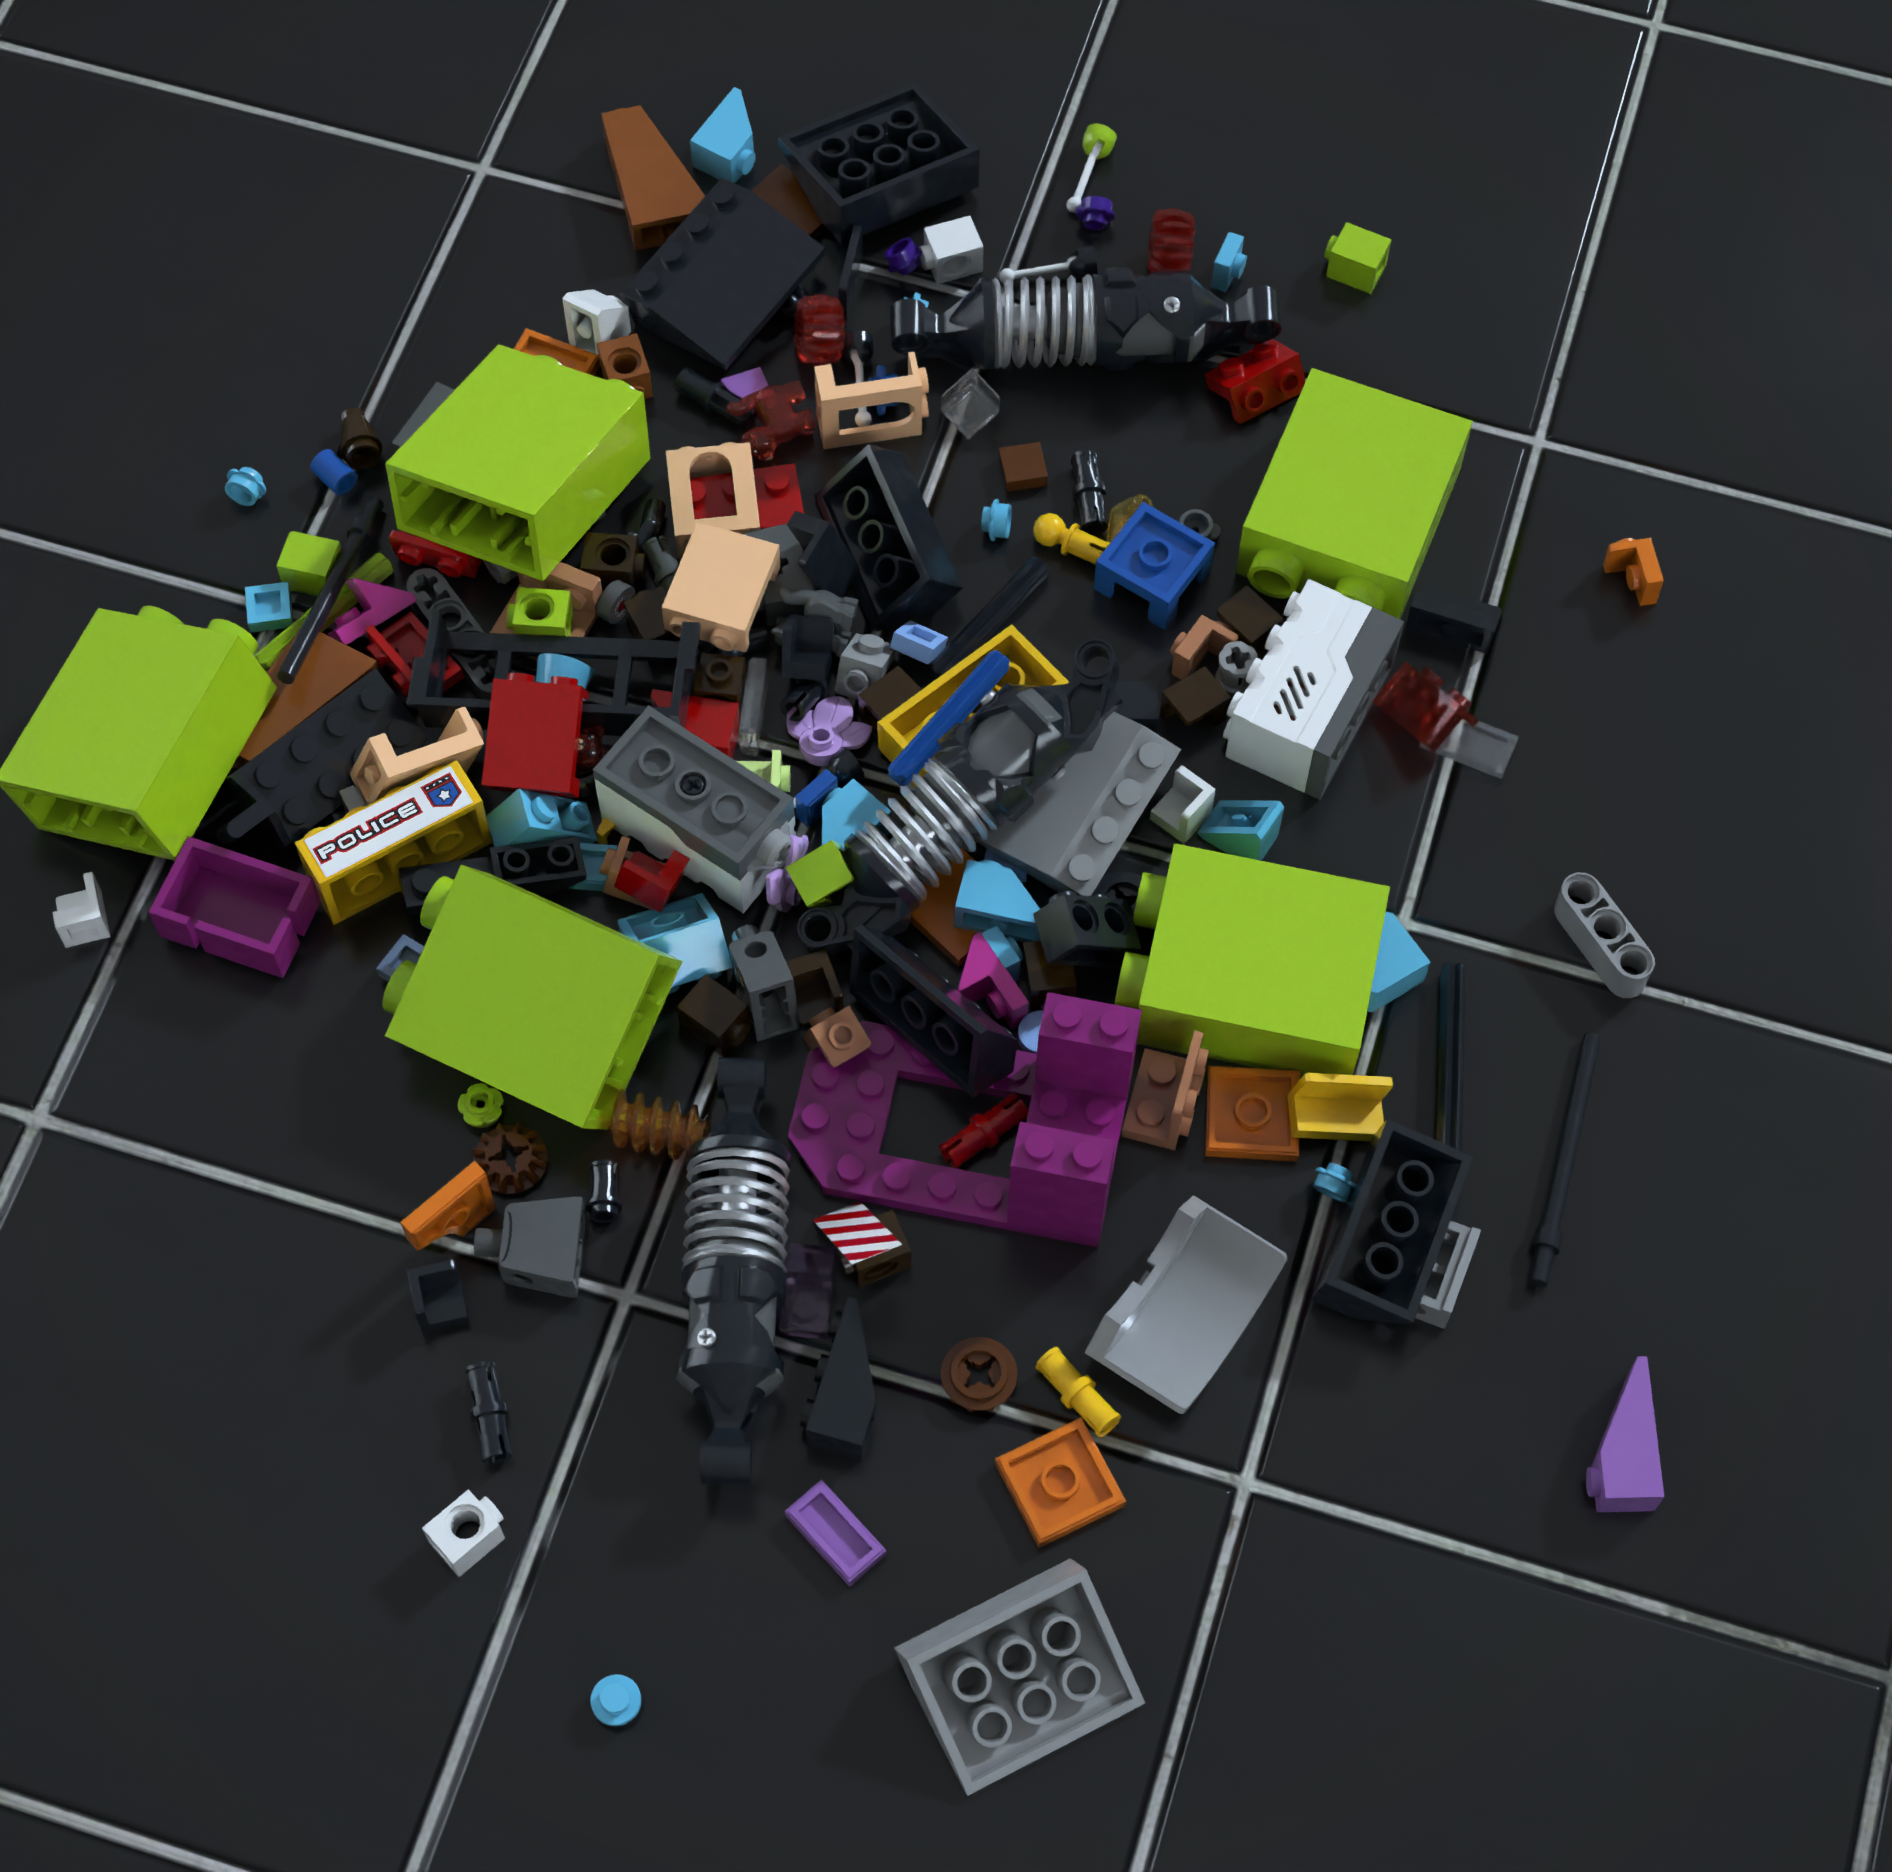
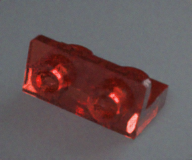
(1421, 705)

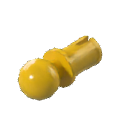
(1051, 531)

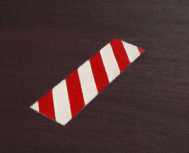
(856, 1232)

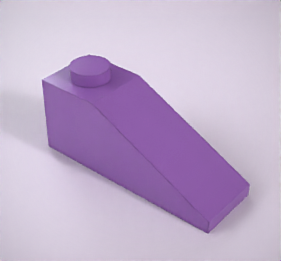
(1627, 1462)

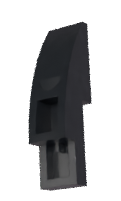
(534, 866)

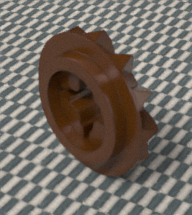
(529, 1165)
(978, 1353)

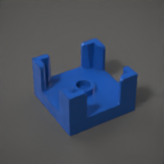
(1155, 561)

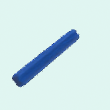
(954, 710)

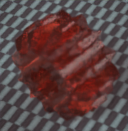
(1171, 241)
(819, 329)

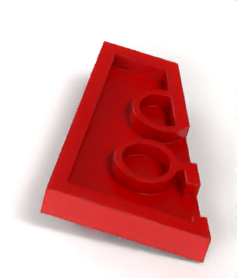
(775, 488)

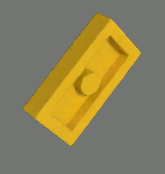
(1337, 1106)

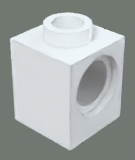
(952, 250)
(464, 1553)

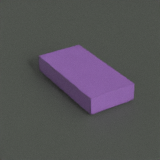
(835, 1533)

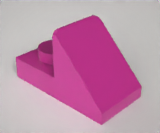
(378, 605)
(987, 977)

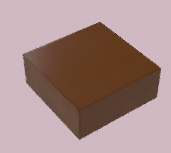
(1023, 466)

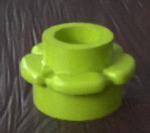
(483, 1116)

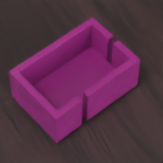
(235, 906)

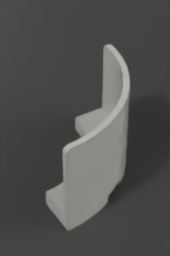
(1190, 1308)

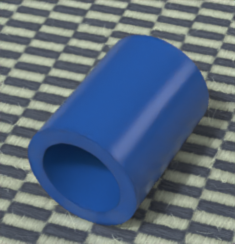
(333, 472)

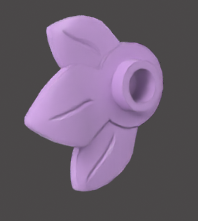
(828, 730)
(779, 885)

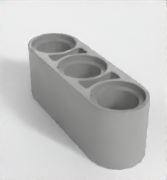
(1603, 915)

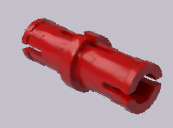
(983, 1131)

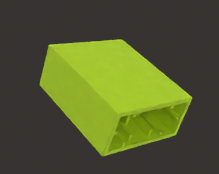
(519, 461)
(1352, 494)
(138, 730)
(1256, 960)
(528, 996)

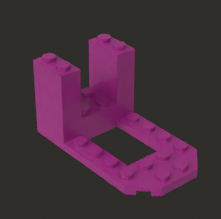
(1060, 1153)

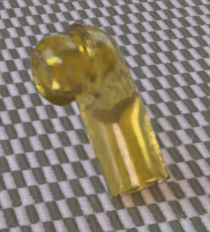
(1122, 513)

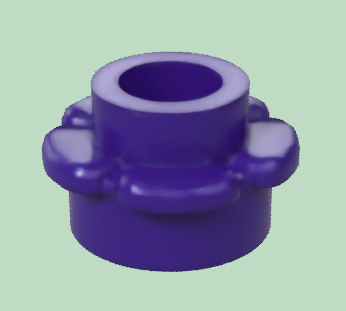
(1095, 212)
(903, 256)

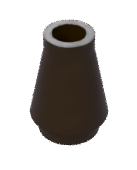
(358, 440)

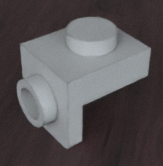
(863, 664)

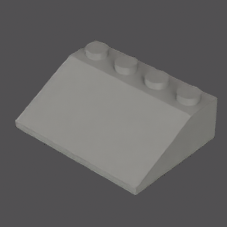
(1088, 811)
(1020, 1675)

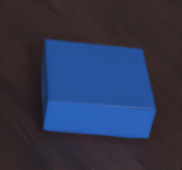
(811, 798)

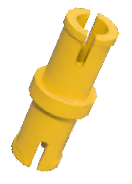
(1078, 1392)

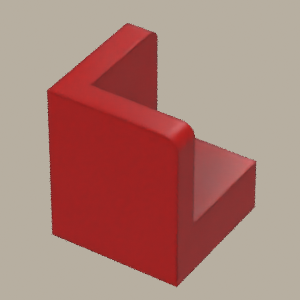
(650, 880)

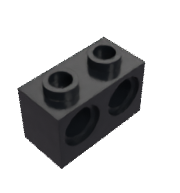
(1086, 930)

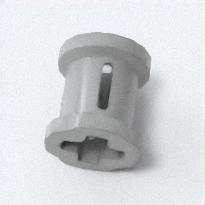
(1231, 670)

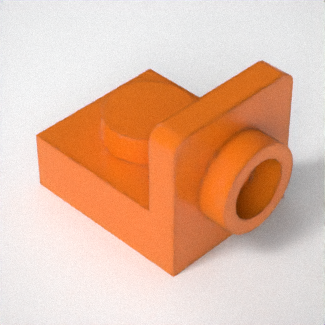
(1641, 567)

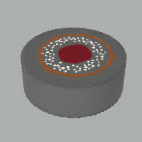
(611, 602)

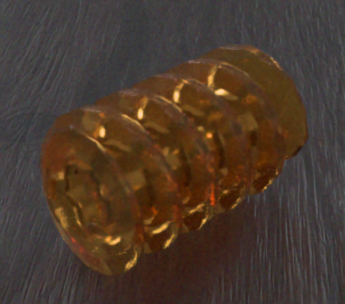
(656, 1126)

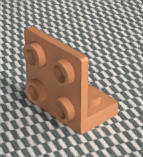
(584, 592)
(1165, 1095)

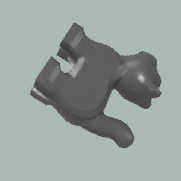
(821, 604)

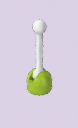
(1098, 144)

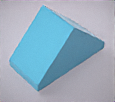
(1243, 827)
(1398, 964)

